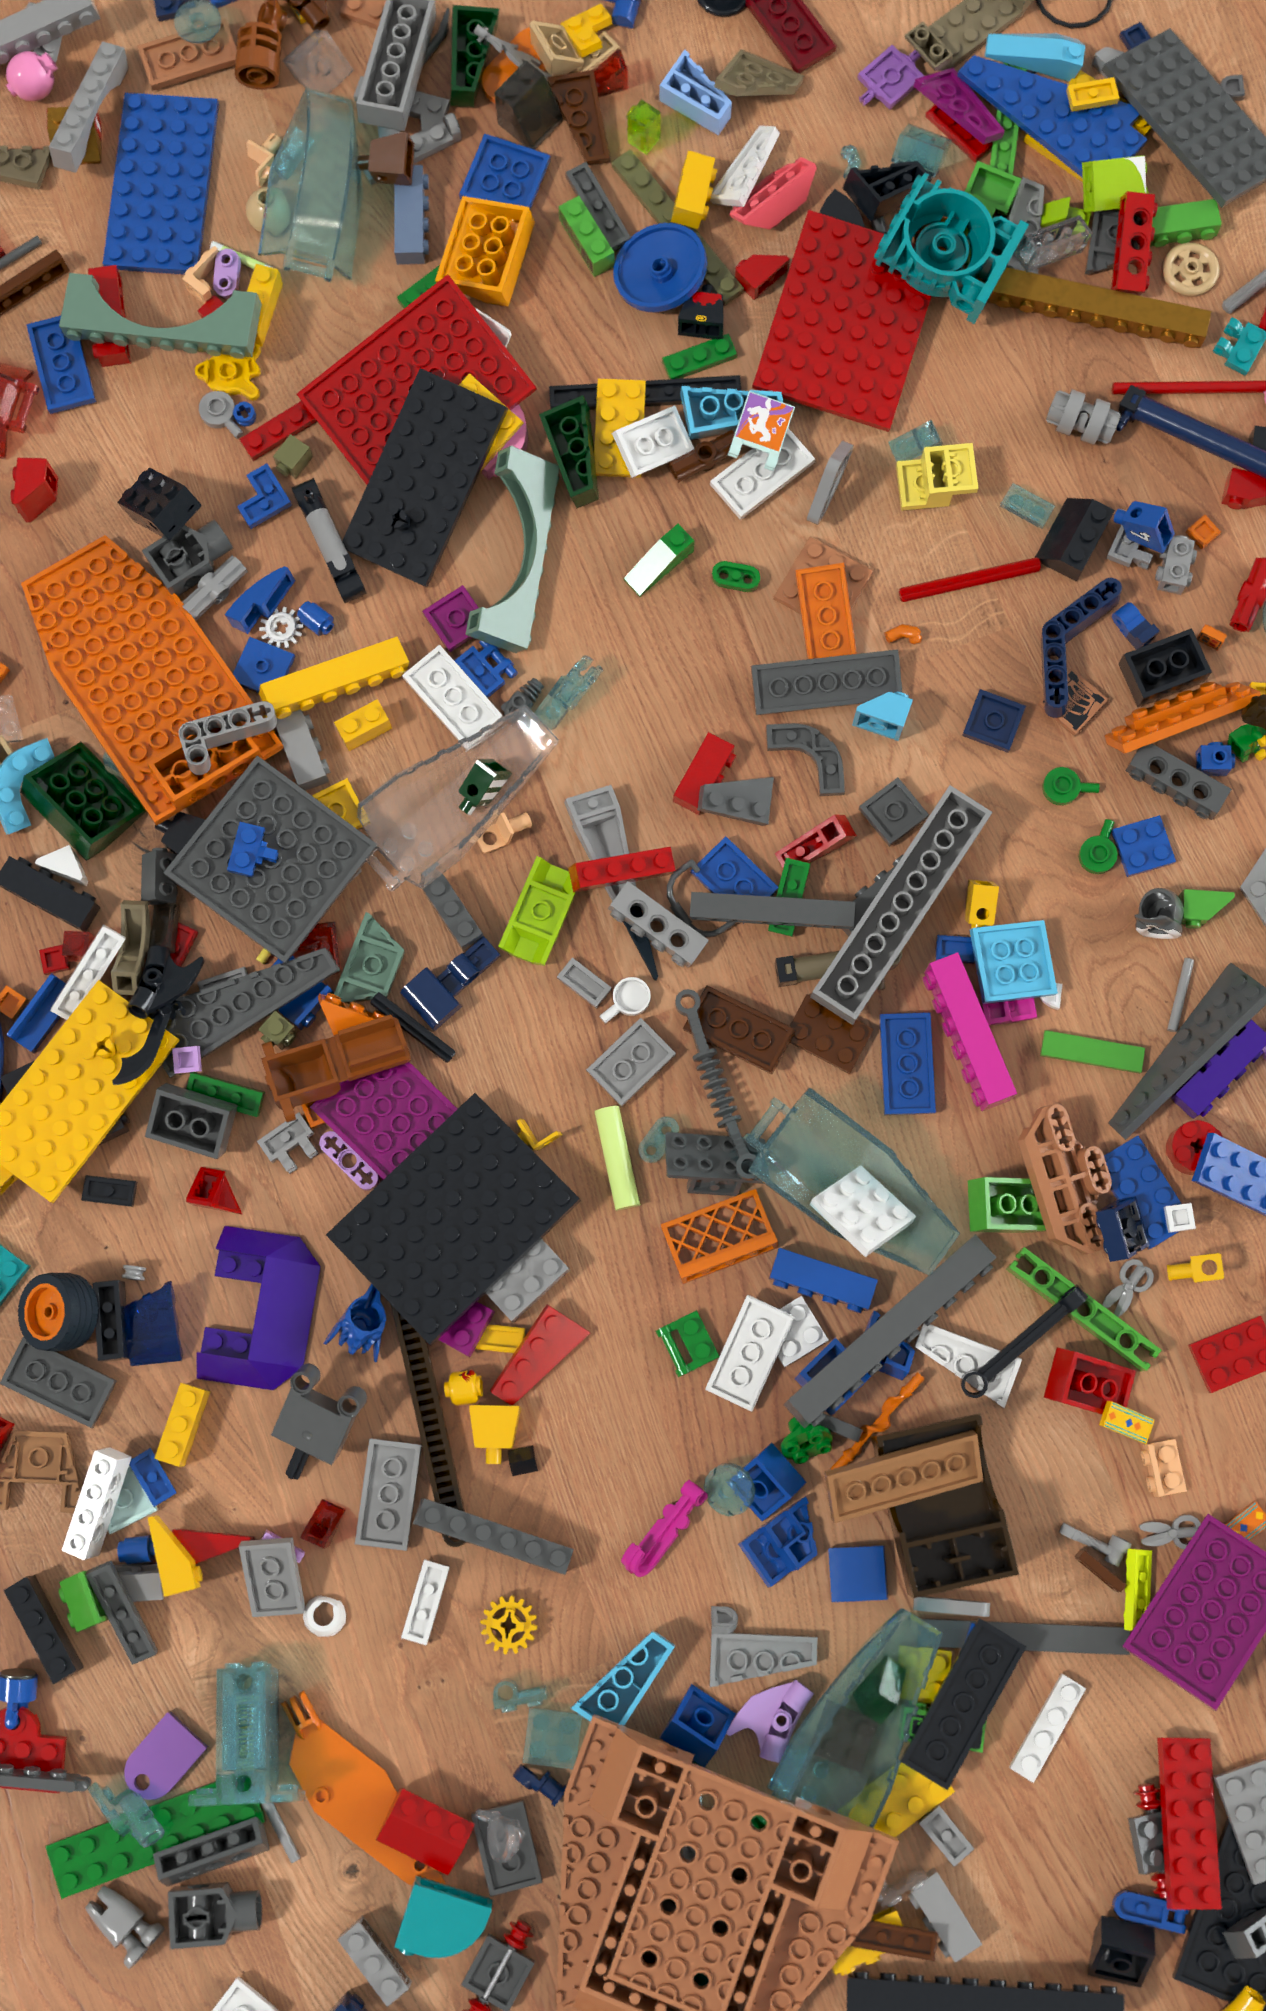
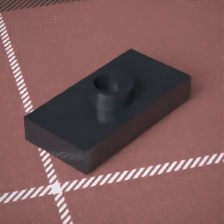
(109, 1191)

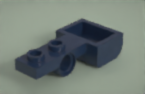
(435, 996)

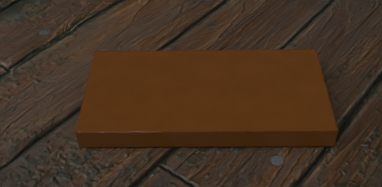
(742, 1030)

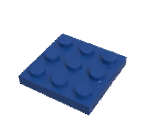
(505, 172)

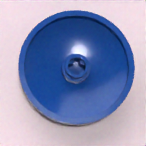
(660, 267)

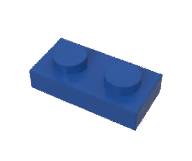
(152, 1477)

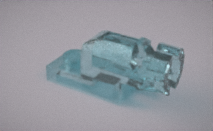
(567, 692)
(128, 1814)

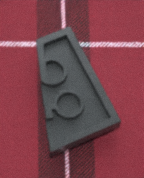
(738, 800)

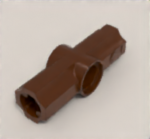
(692, 463)

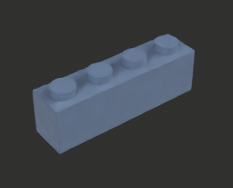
(410, 219)

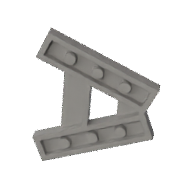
(434, 133)

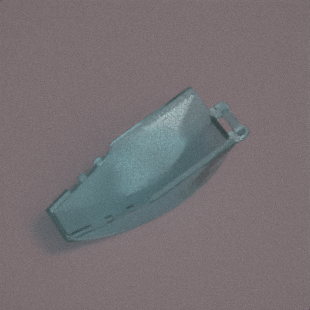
(315, 189)
(822, 1145)

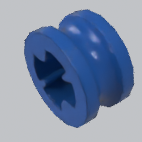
(241, 406)

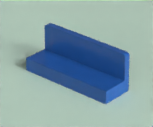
(37, 1019)

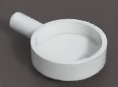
(630, 998)

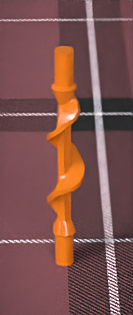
(881, 1423)

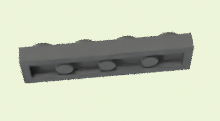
(587, 187)
(121, 1612)

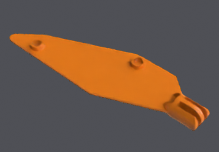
(346, 1788)

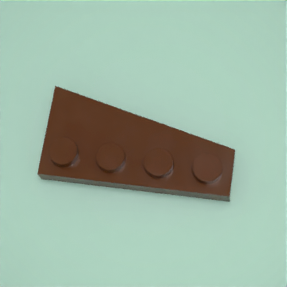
(581, 108)

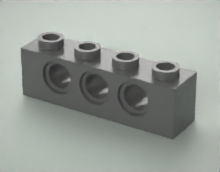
(1191, 778)
(211, 1852)

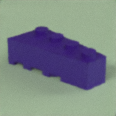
(1223, 1067)

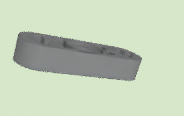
(952, 1606)

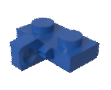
(249, 850)

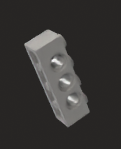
(652, 911)

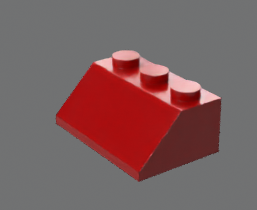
(425, 1831)

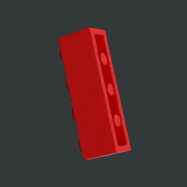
(112, 293)
(621, 869)

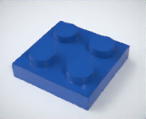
(1143, 846)

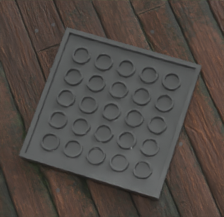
(286, 897)

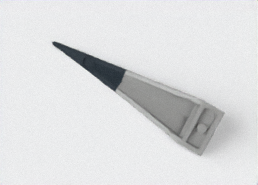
(601, 831)

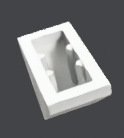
(64, 864)

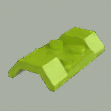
(538, 913)

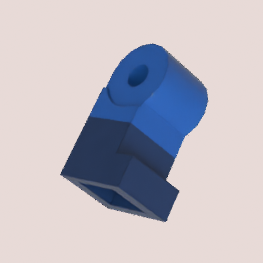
(1134, 626)

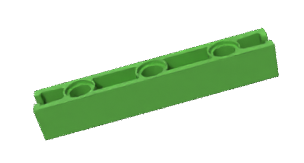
(1098, 1322)

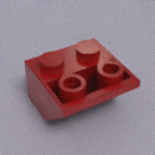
(34, 487)

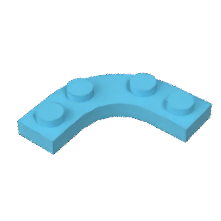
(11, 776)

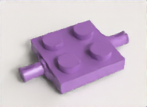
(889, 77)

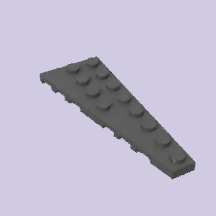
(236, 1005)
(1215, 1020)

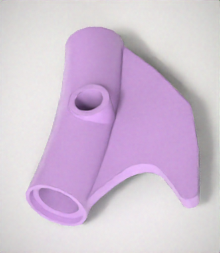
(761, 1714)

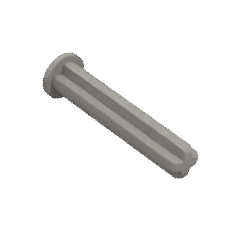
(1245, 293)

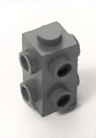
(156, 886)

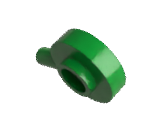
(1063, 786)
(1098, 852)

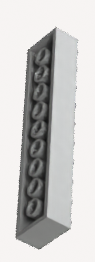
(900, 905)

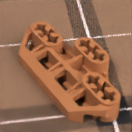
(1072, 1183)

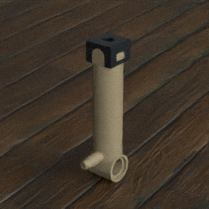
(812, 967)

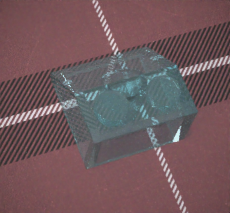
(921, 146)

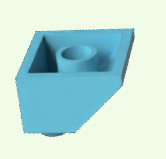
(884, 714)

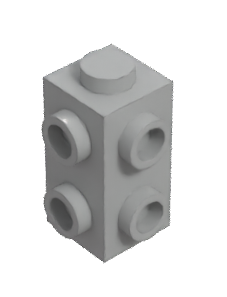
(1175, 567)

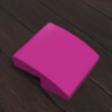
(1010, 1011)

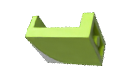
(1110, 179)

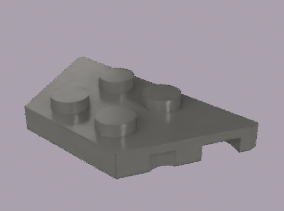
(1103, 240)

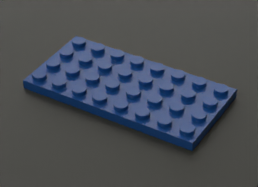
(161, 183)

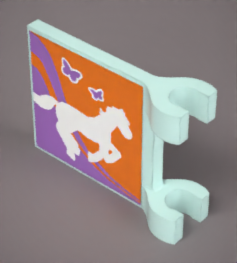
(762, 427)

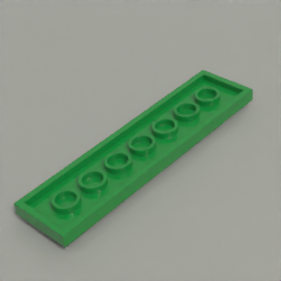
(105, 1855)

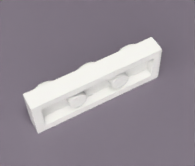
(425, 1602)

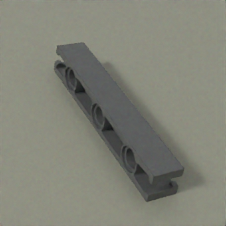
(773, 910)

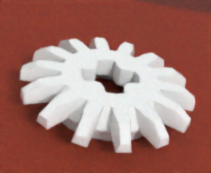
(284, 618)

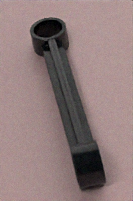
(1066, 1304)

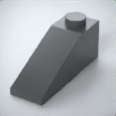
(1248, 1936)

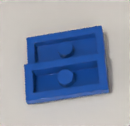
(858, 1573)

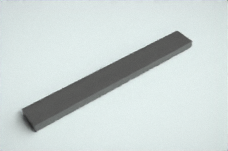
(1043, 1636)

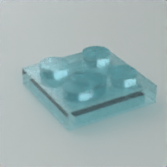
(552, 1738)

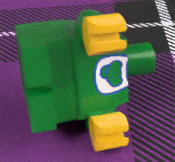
(1248, 740)

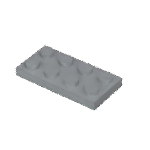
(388, 1494)
(1245, 1804)

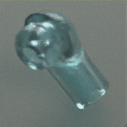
(852, 156)

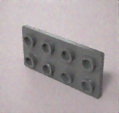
(706, 1163)

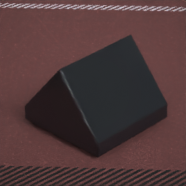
(522, 1460)

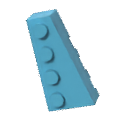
(715, 410)
(626, 1683)

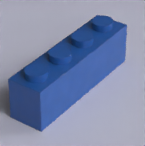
(823, 1280)

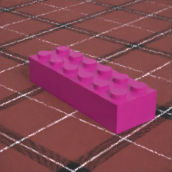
(969, 1032)

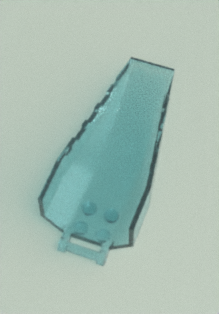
(837, 1787)

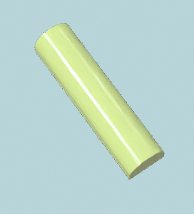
(617, 1158)

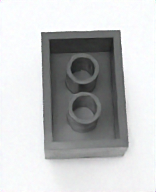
(191, 1120)

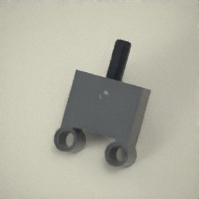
(314, 1421)

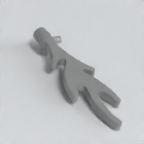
(516, 56)

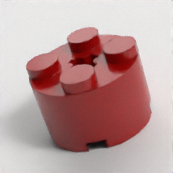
(1179, 1142)

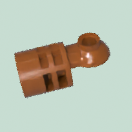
(260, 48)

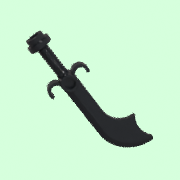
(138, 1063)

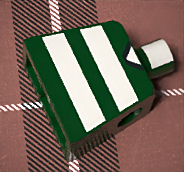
(482, 784)

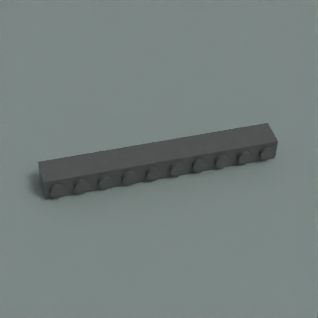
(889, 1331)

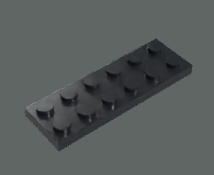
(963, 1704)

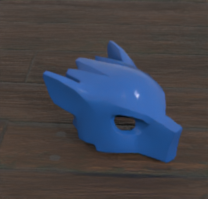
(361, 1324)

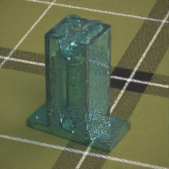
(247, 1740)

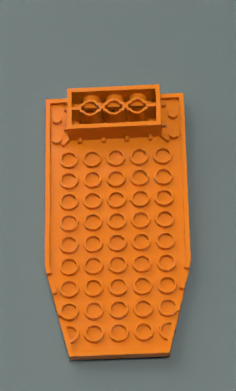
(138, 674)

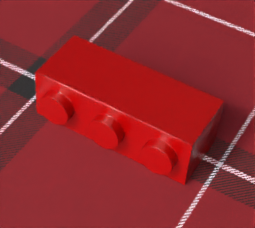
(705, 768)

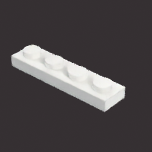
(88, 971)
(1047, 1728)

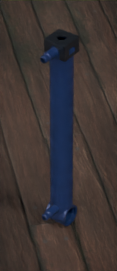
(1190, 430)

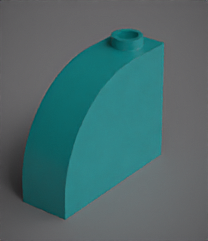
(441, 1920)

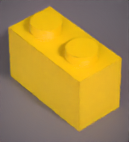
(363, 725)

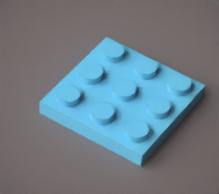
(1013, 961)

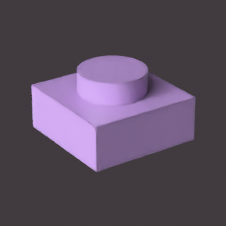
(187, 1059)

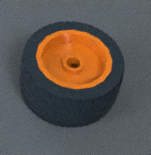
(57, 1311)

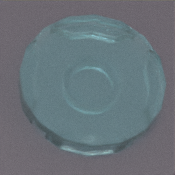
(729, 1489)

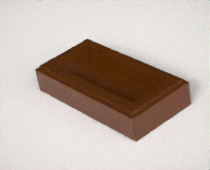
(1100, 1571)

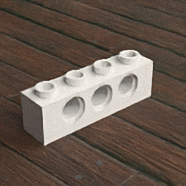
(96, 1503)

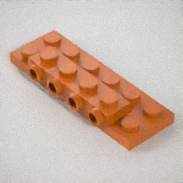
(1179, 714)

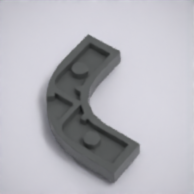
(817, 746)

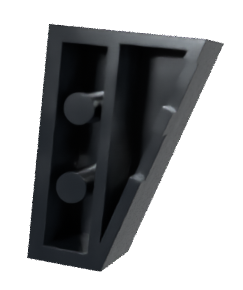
(882, 189)

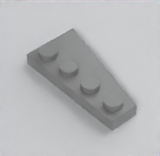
(1028, 208)
(758, 1655)

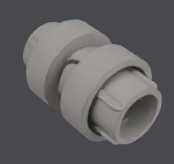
(1097, 427)

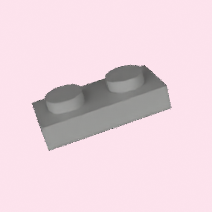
(946, 1835)

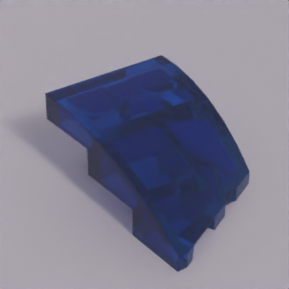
(153, 1328)

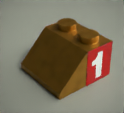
(93, 150)

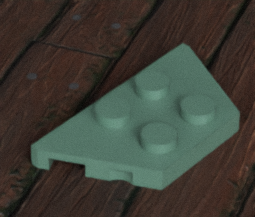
(370, 964)

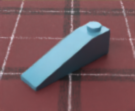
(1039, 52)

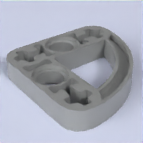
(829, 481)

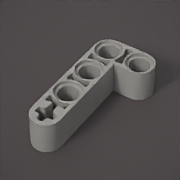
(228, 733)

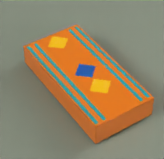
(1248, 1521)

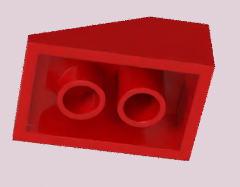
(1087, 1381)

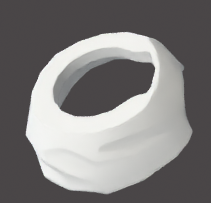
(338, 1620)

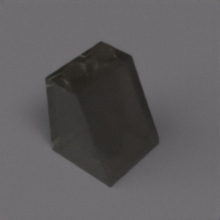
(527, 106)

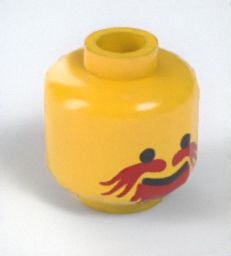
(464, 1387)

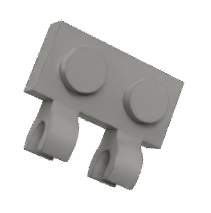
(1126, 551)
(286, 1138)

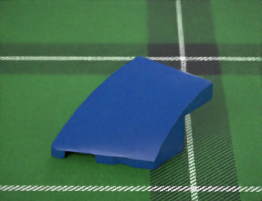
(781, 1543)

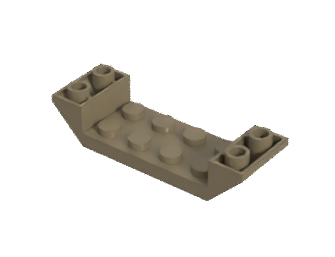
(963, 30)

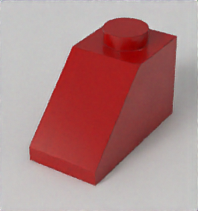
(760, 272)

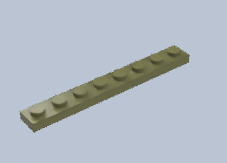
(661, 209)

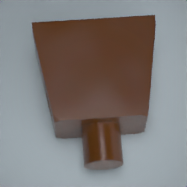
(390, 159)

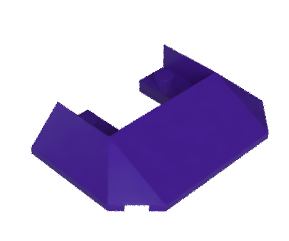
(282, 1316)

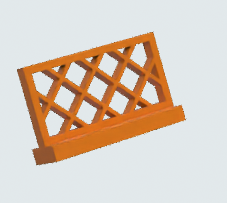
(722, 1257)

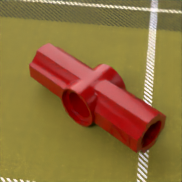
(1250, 597)

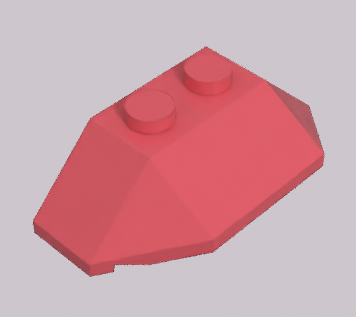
(777, 195)

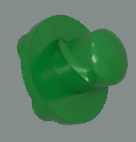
(806, 1442)

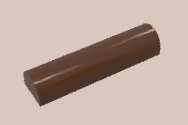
(31, 280)

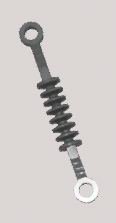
(705, 1054)

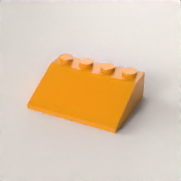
(487, 248)

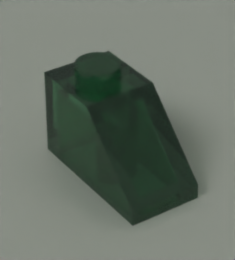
(881, 1690)

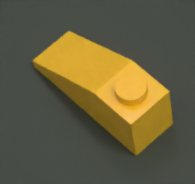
(175, 1564)

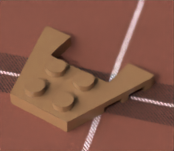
(43, 1460)

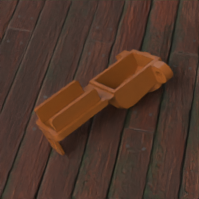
(318, 1067)

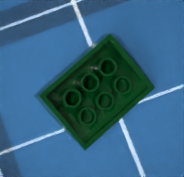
(82, 800)

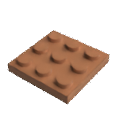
(818, 554)

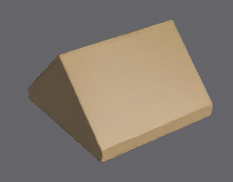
(554, 48)

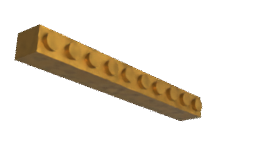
(1101, 307)

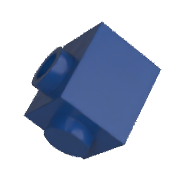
(1215, 759)

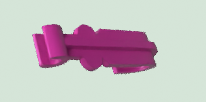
(644, 1557)

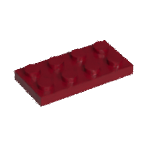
(793, 31)

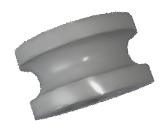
(133, 1272)

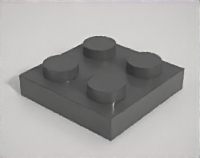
(893, 811)

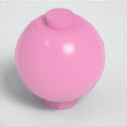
(30, 75)

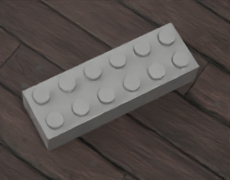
(396, 63)

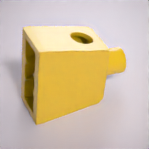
(981, 895)
(494, 1429)

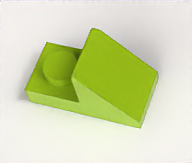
(1060, 211)

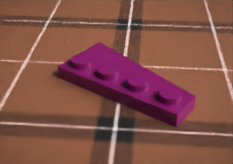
(960, 103)

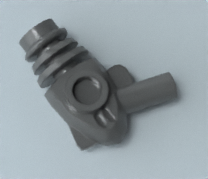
(528, 694)

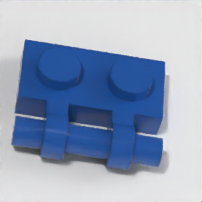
(481, 672)

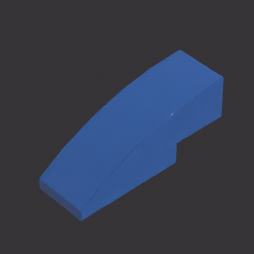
(260, 599)

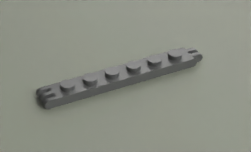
(33, 1778)

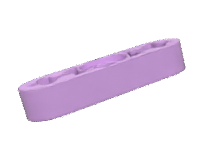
(331, 1153)

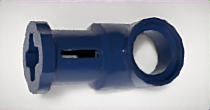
(546, 1785)

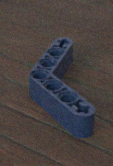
(1066, 631)

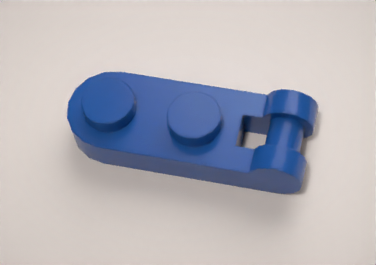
(1148, 1911)

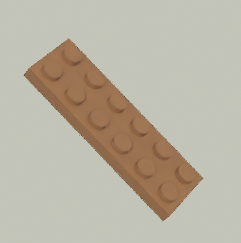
(903, 1476)

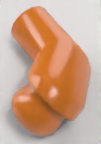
(906, 631)

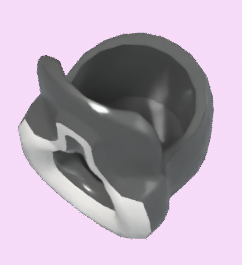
(1160, 914)

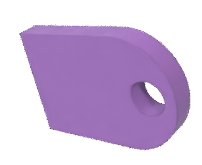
(163, 1757)

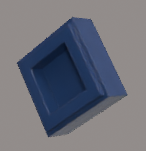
(1134, 36)

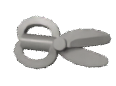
(1124, 1292)
(1167, 1533)

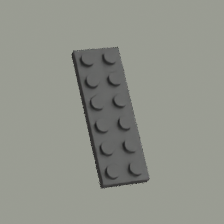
(825, 681)

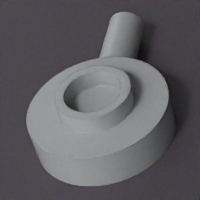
(217, 412)

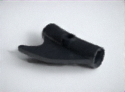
(161, 982)

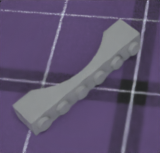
(72, 135)

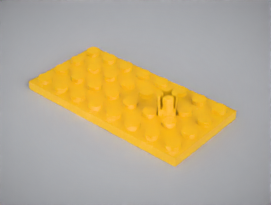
(68, 1093)

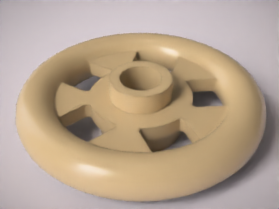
(1186, 287)

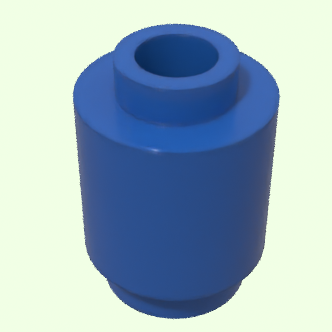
(315, 618)
(136, 1550)

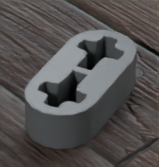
(841, 1428)

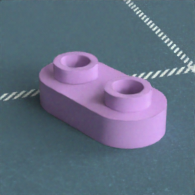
(226, 272)

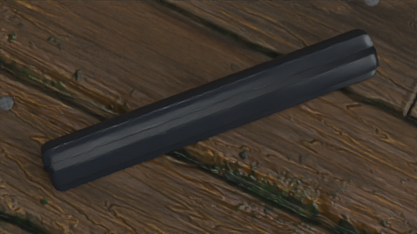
(413, 1027)

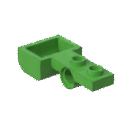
(993, 189)

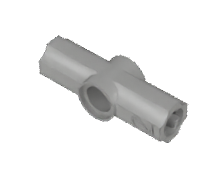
(214, 587)

